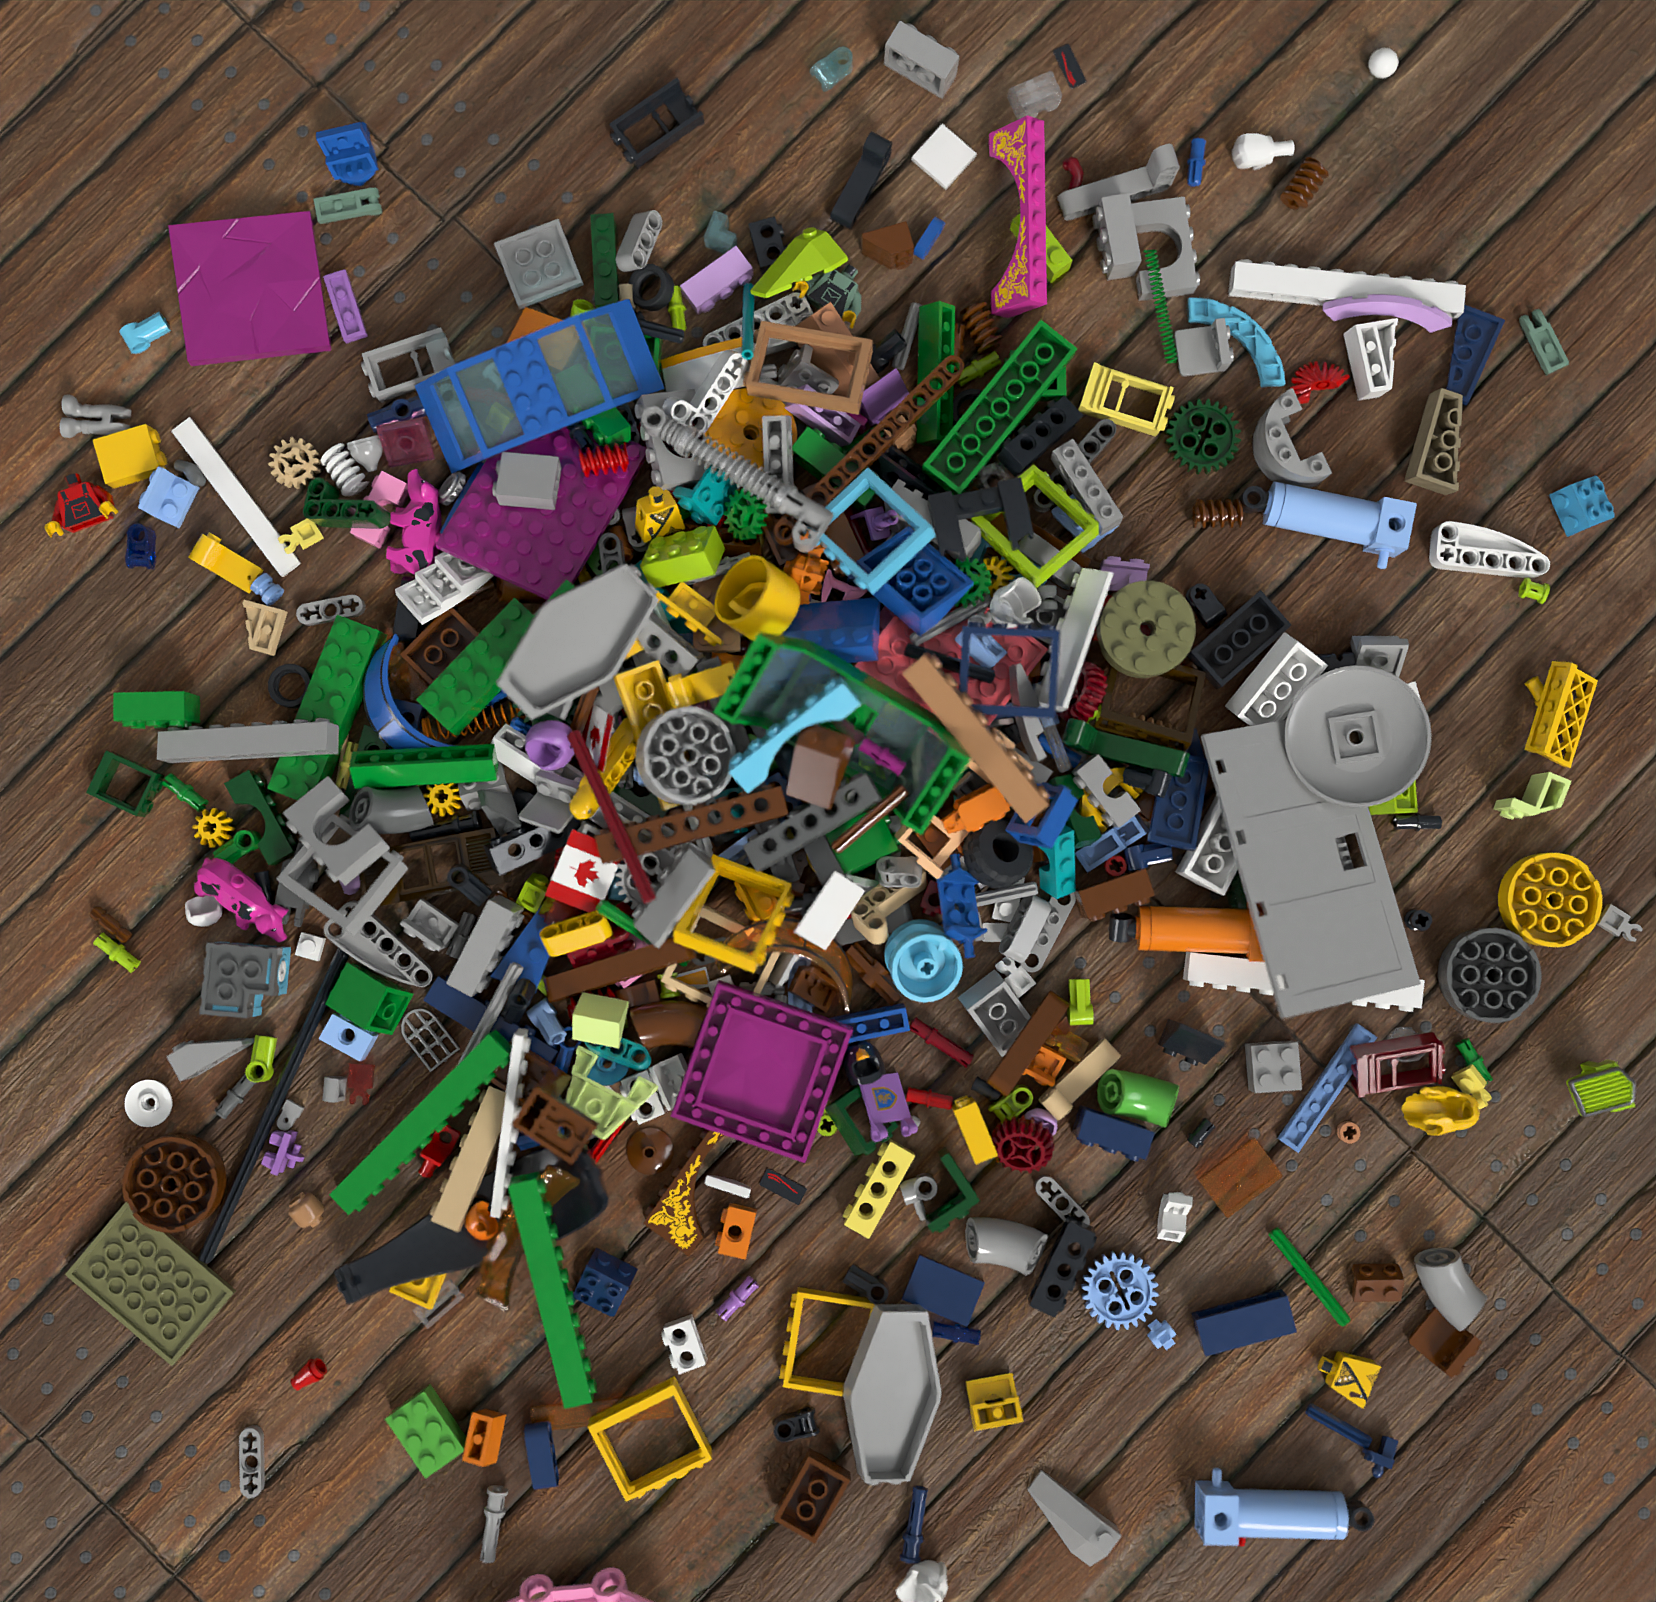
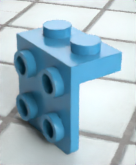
(1582, 505)

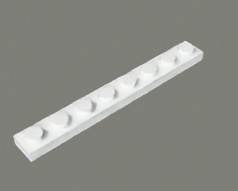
(509, 1134)

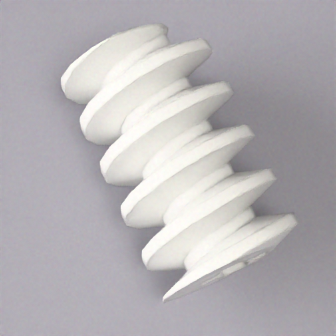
(342, 471)

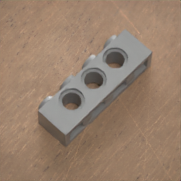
(778, 449)
(1086, 486)
(669, 640)

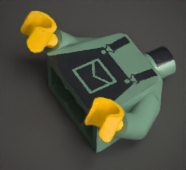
(834, 288)

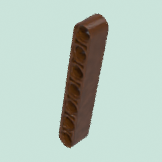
(616, 969)

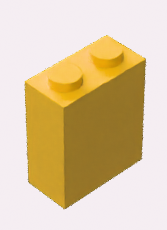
(129, 455)
(973, 1129)

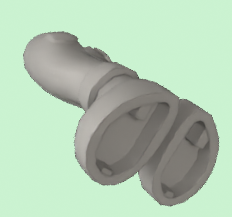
(70, 427)

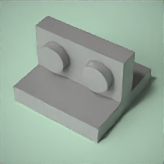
(1380, 652)

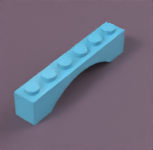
(831, 703)

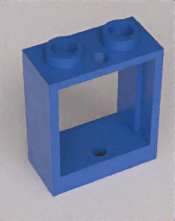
(1052, 822)

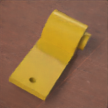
(224, 562)
(699, 686)

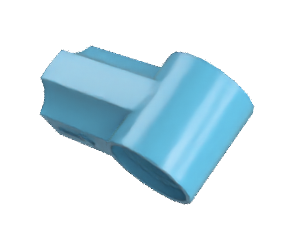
(139, 335)

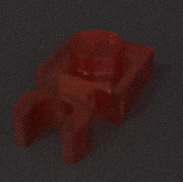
(360, 1078)

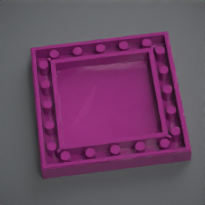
(249, 288)
(761, 1071)

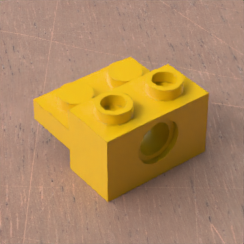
(997, 1413)

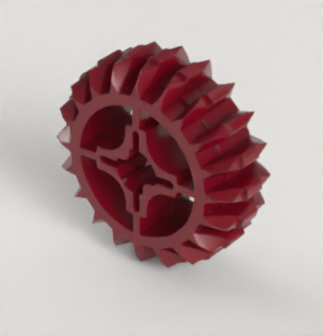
(1086, 693)
(1023, 1138)

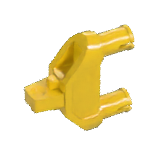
(1109, 783)

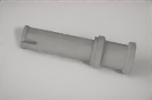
(494, 1512)

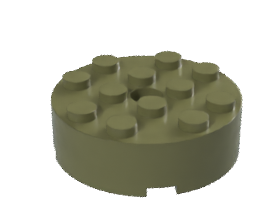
(1169, 623)

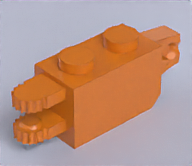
(976, 809)

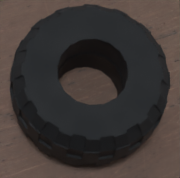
(984, 863)

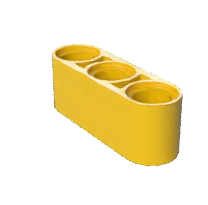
(575, 933)

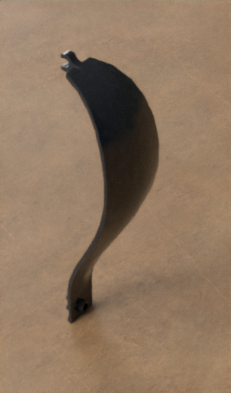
(435, 1250)

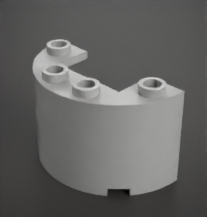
(1275, 450)

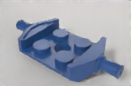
(958, 889)

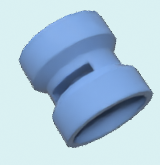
(267, 589)

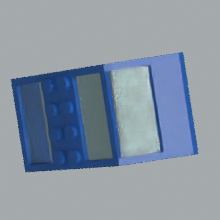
(539, 384)

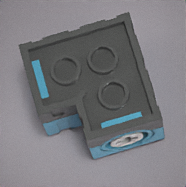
(240, 975)

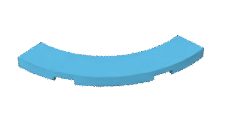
(1246, 332)

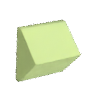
(599, 1019)

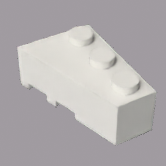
(1371, 357)

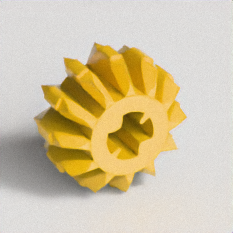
(998, 568)
(437, 803)
(205, 823)

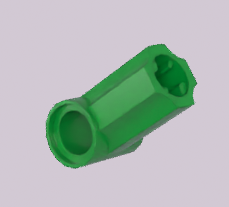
(236, 847)

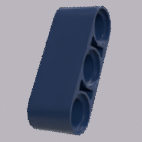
(541, 1455)

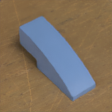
(1111, 843)

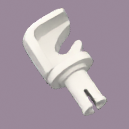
(1258, 150)

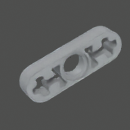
(315, 619)
(1054, 1186)
(258, 1478)

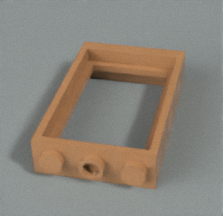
(848, 404)

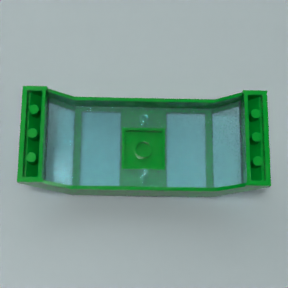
(787, 670)

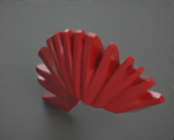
(1314, 379)

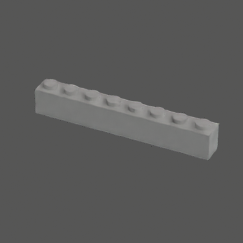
(248, 741)

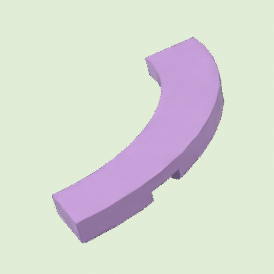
(1389, 305)

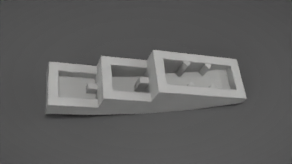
(1025, 696)

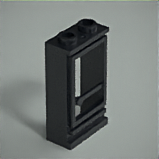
(679, 106)

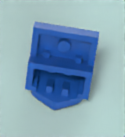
(349, 153)

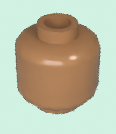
(306, 1210)

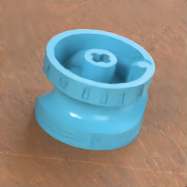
(923, 960)

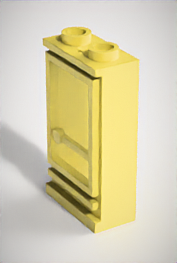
(1097, 389)

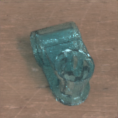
(829, 71)

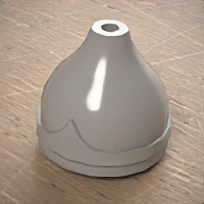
(366, 452)

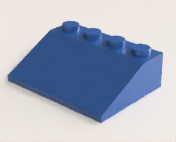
(922, 588)
(840, 627)

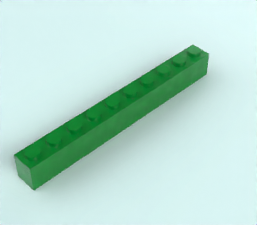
(426, 1118)
(552, 1290)

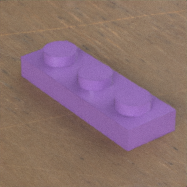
(345, 306)

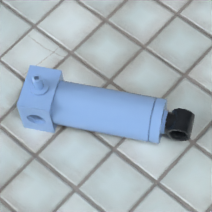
(1379, 526)
(1232, 1513)

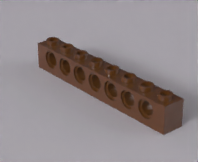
(776, 809)

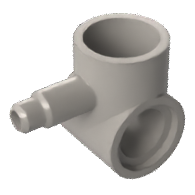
(913, 1195)

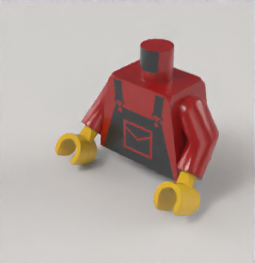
(80, 507)

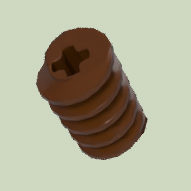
(1304, 184)
(981, 328)
(1217, 512)

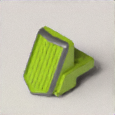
(1601, 1088)

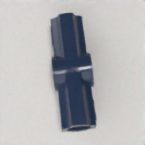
(391, 413)

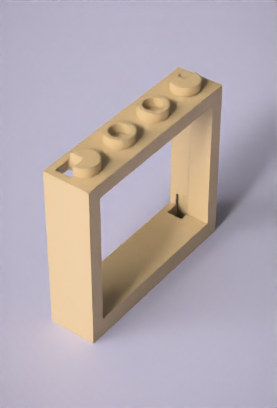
(733, 925)

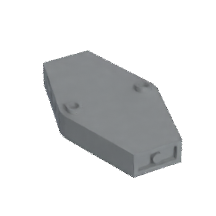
(578, 640)
(892, 1393)

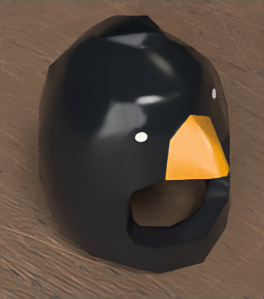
(863, 1063)

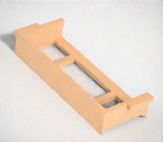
(933, 865)

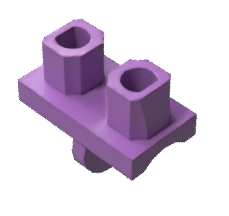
(278, 1161)

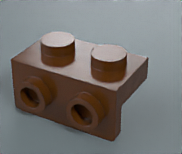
(813, 987)
(1377, 1283)

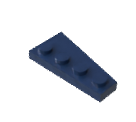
(1472, 345)

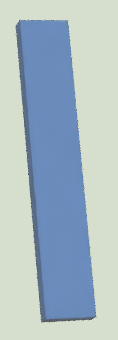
(1324, 1091)

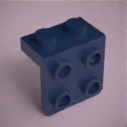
(604, 1282)

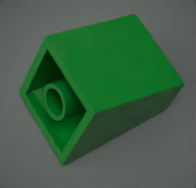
(868, 848)
(368, 999)

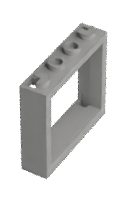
(370, 900)

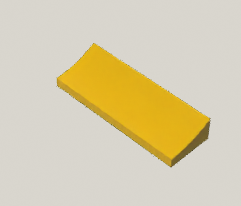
(644, 699)

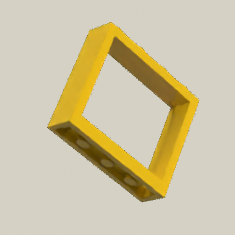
(749, 878)
(806, 1383)
(632, 1406)

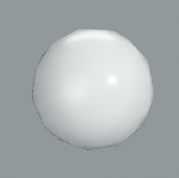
(1383, 62)

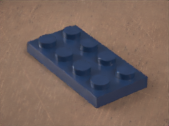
(1178, 815)

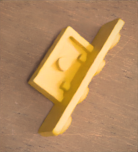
(694, 609)

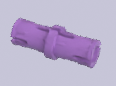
(737, 1298)

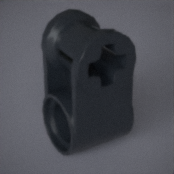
(1207, 607)
(798, 1425)

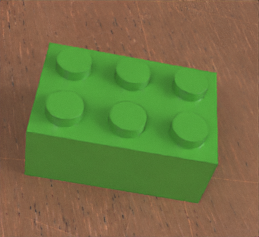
(427, 1431)

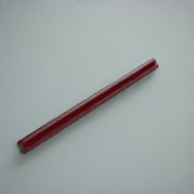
(611, 816)

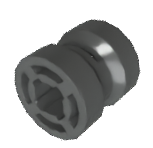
(1047, 595)

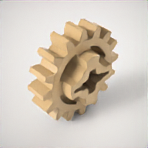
(297, 453)

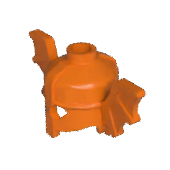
(807, 571)

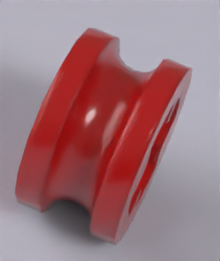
(1113, 872)

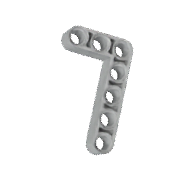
(1139, 183)

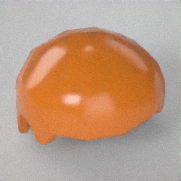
(479, 1221)

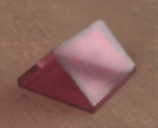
(406, 442)

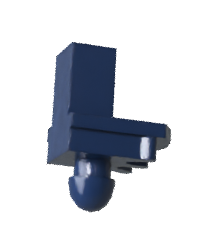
(1384, 1457)

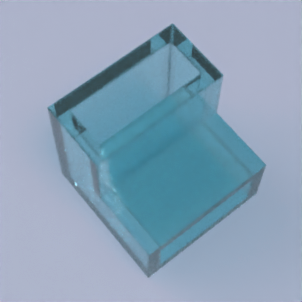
(717, 234)

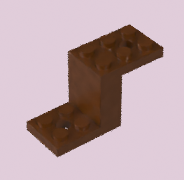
(545, 1110)

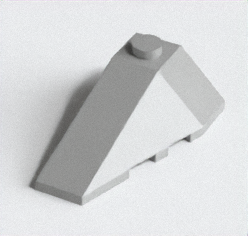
(1078, 1524)

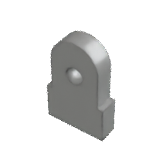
(291, 1111)

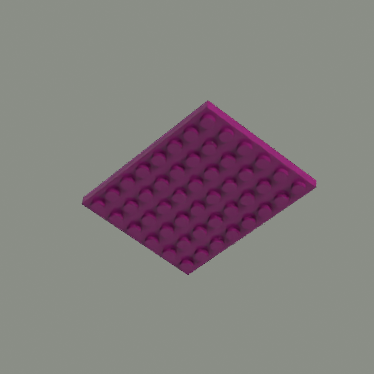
(533, 544)

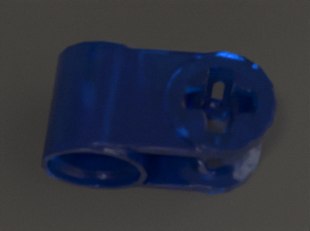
(140, 549)

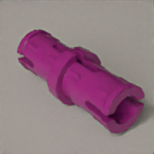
(882, 756)

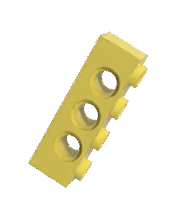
(866, 1222)

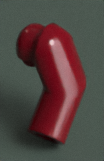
(1072, 164)

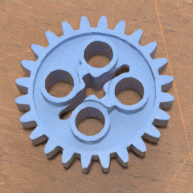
(1138, 1281)

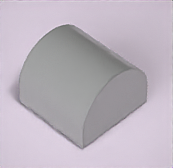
(334, 1088)

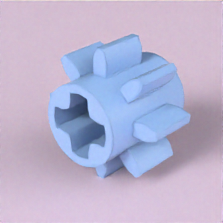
(1161, 1334)

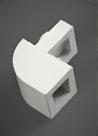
(1172, 1216)

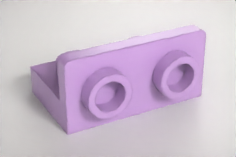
(1124, 572)

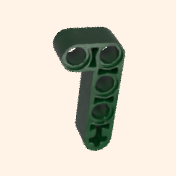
(327, 511)

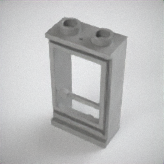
(438, 351)

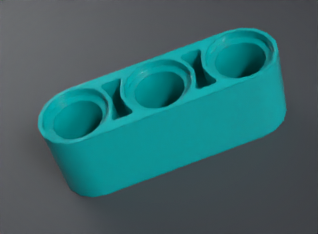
(626, 1057)

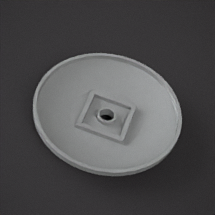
(1382, 711)

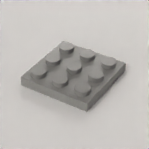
(538, 263)

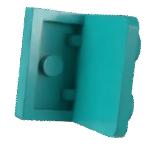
(708, 497)

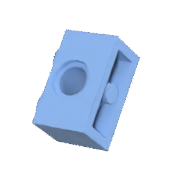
(335, 1035)

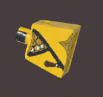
(657, 515)
(1350, 1376)

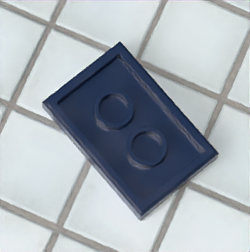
(943, 1290)

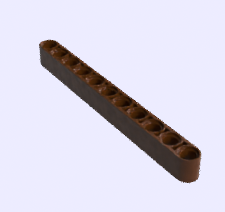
(874, 440)

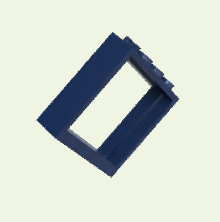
(1023, 630)

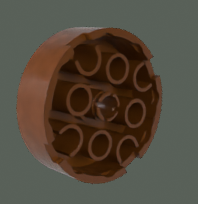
(197, 1173)

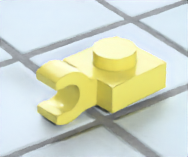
(1473, 1083)

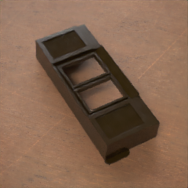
(469, 852)

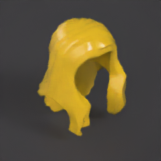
(1440, 1110)

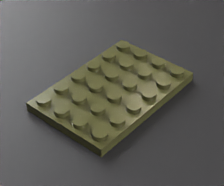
(150, 1284)

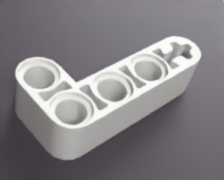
(710, 389)

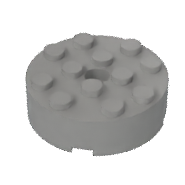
(662, 759)

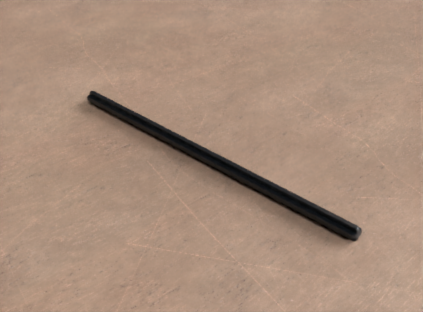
(273, 1107)

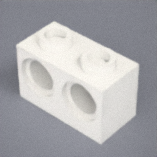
(658, 1107)
(690, 1343)

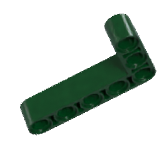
(1089, 741)

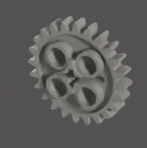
(664, 858)

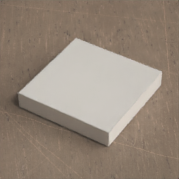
(944, 156)

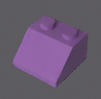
(883, 397)

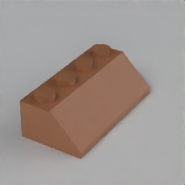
(833, 361)

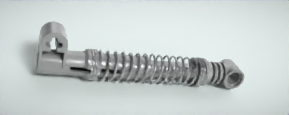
(781, 496)

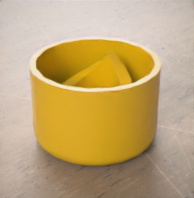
(757, 598)

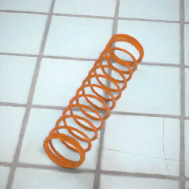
(426, 727)

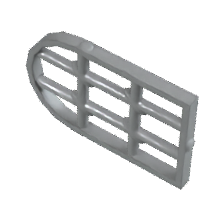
(428, 1047)

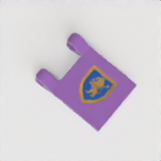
(887, 1103)

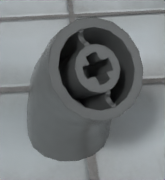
(390, 810)

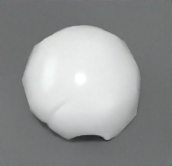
(203, 910)

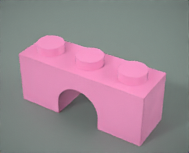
(384, 491)

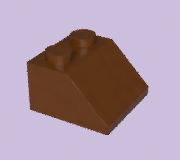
(889, 246)

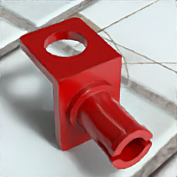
(437, 1151)

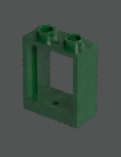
(105, 774)
(848, 1129)

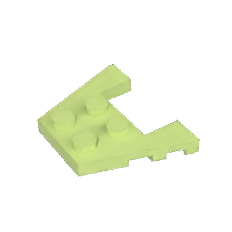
(601, 1102)

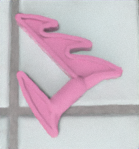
(851, 592)

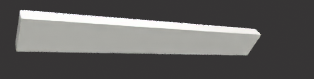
(235, 496)

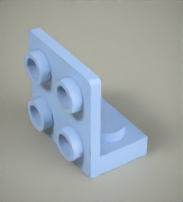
(167, 497)

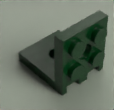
(959, 1205)

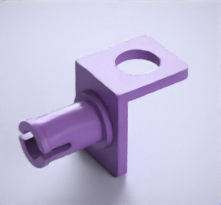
(878, 522)

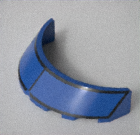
(381, 709)

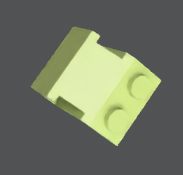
(1539, 797)

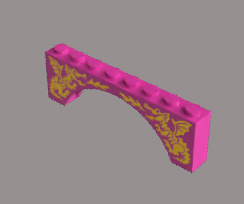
(1025, 280)

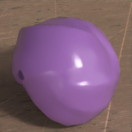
(549, 745)

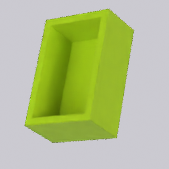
(682, 556)

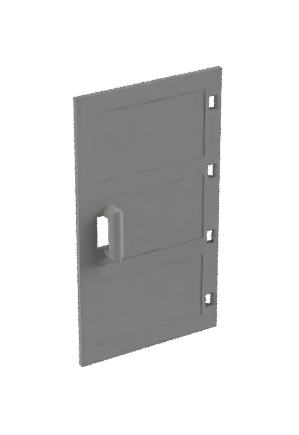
(1324, 923)

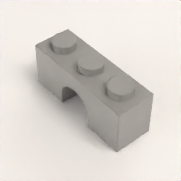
(1091, 776)

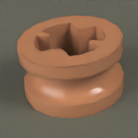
(1353, 1136)

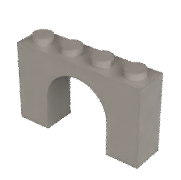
(1172, 219)
(668, 468)
(308, 819)

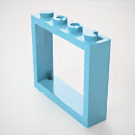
(900, 556)

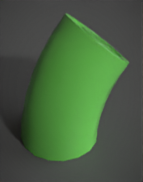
(1137, 1096)

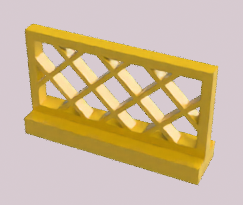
(1552, 712)

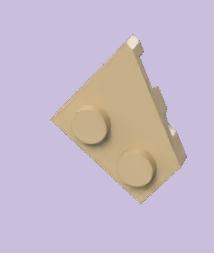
(264, 626)

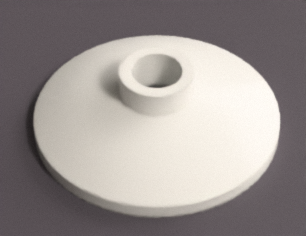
(138, 1105)

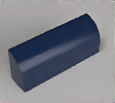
(1244, 1322)

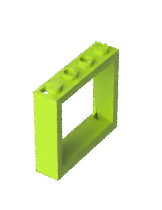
(1070, 506)

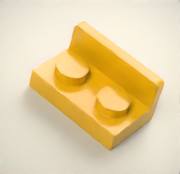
(758, 903)

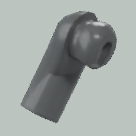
(191, 471)

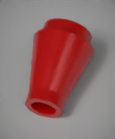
(310, 1373)

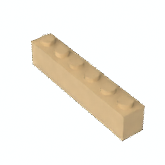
(472, 1162)

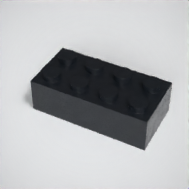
(1238, 640)

